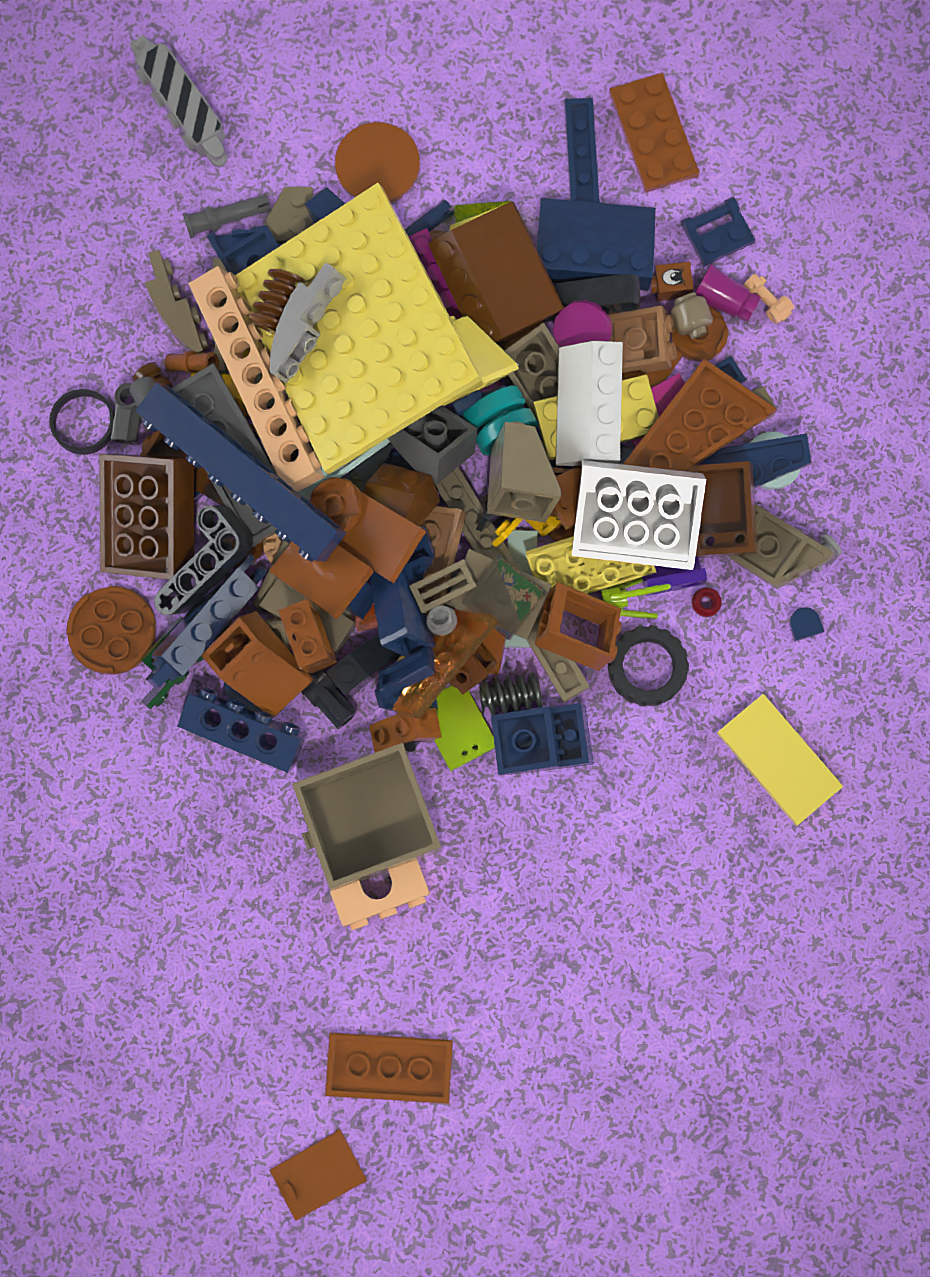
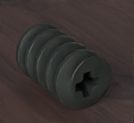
(510, 693)

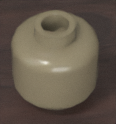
(691, 315)

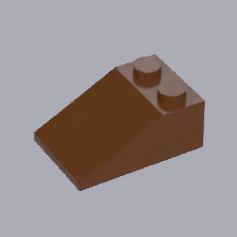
(403, 491)

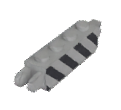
(180, 98)

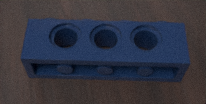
(197, 720)

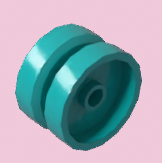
(493, 411)

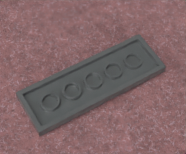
(213, 399)

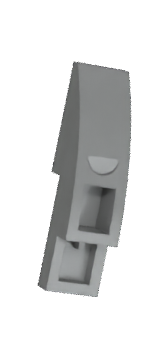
(295, 330)

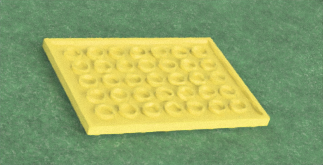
(383, 339)

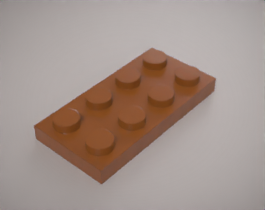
(654, 132)

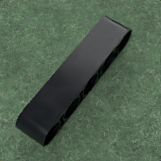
(612, 293)

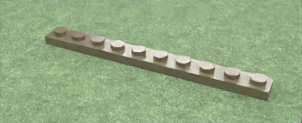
(458, 494)

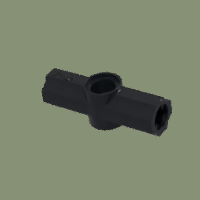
(324, 695)

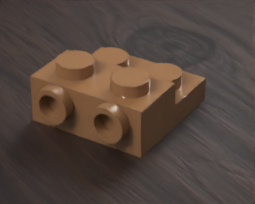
(645, 339)

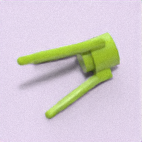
(617, 596)

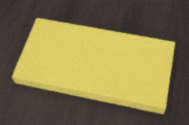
(556, 564)
(779, 759)

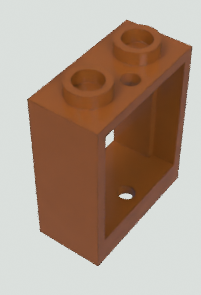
(565, 598)
(312, 644)

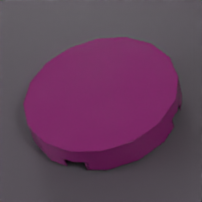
(582, 323)

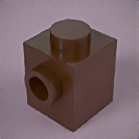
(473, 671)

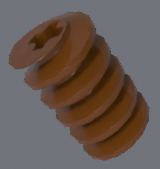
(274, 299)

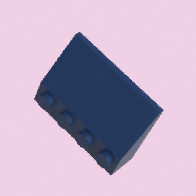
(596, 240)

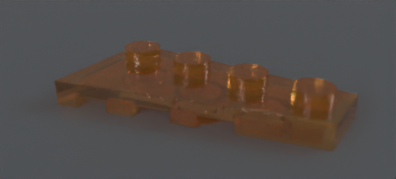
(449, 657)

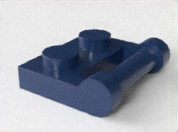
(721, 240)

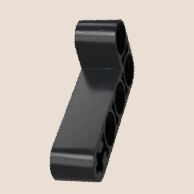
(200, 565)

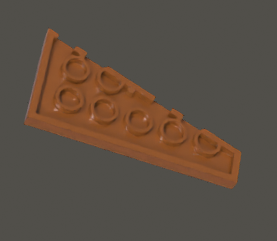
(700, 421)

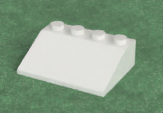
(638, 514)

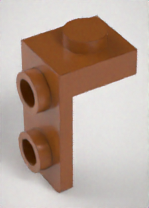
(405, 729)

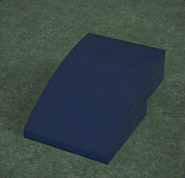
(542, 739)

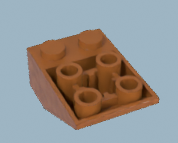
(257, 664)

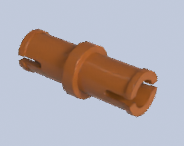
(190, 361)

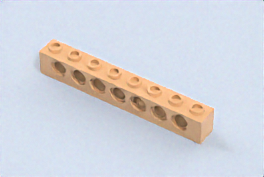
(209, 292)

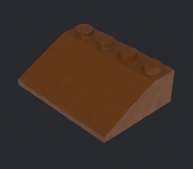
(496, 273)
(145, 514)

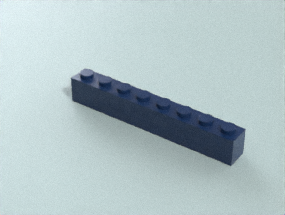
(240, 472)

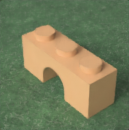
(356, 907)

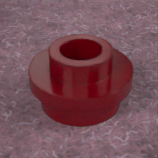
(709, 593)

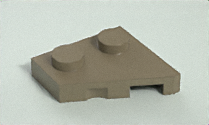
(289, 214)

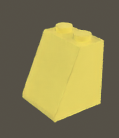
(485, 353)

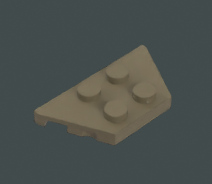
(782, 551)

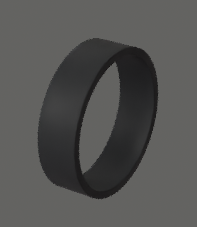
(66, 398)

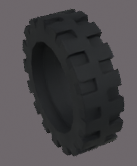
(675, 651)

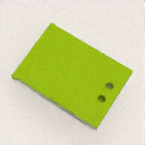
(461, 728)

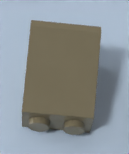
(521, 475)

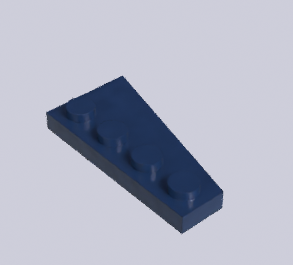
(769, 457)

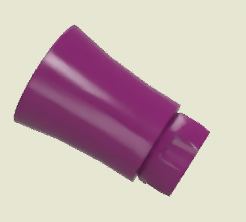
(727, 294)

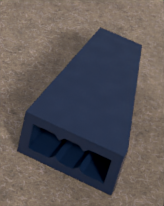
(398, 616)

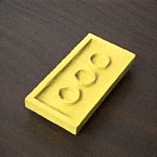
(637, 414)

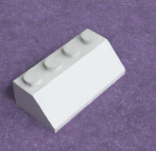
(589, 403)

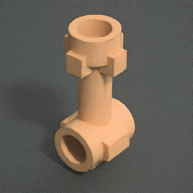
(779, 308)

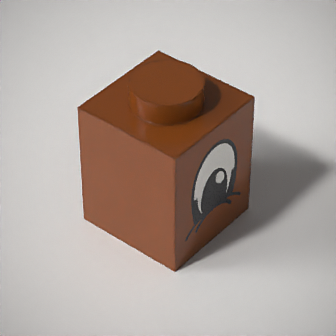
(672, 281)

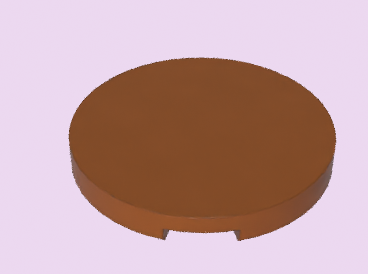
(377, 155)
(111, 630)

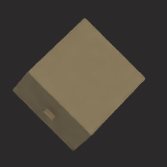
(366, 817)

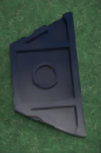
(243, 247)

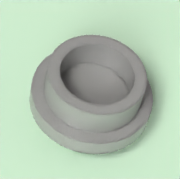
(441, 620)

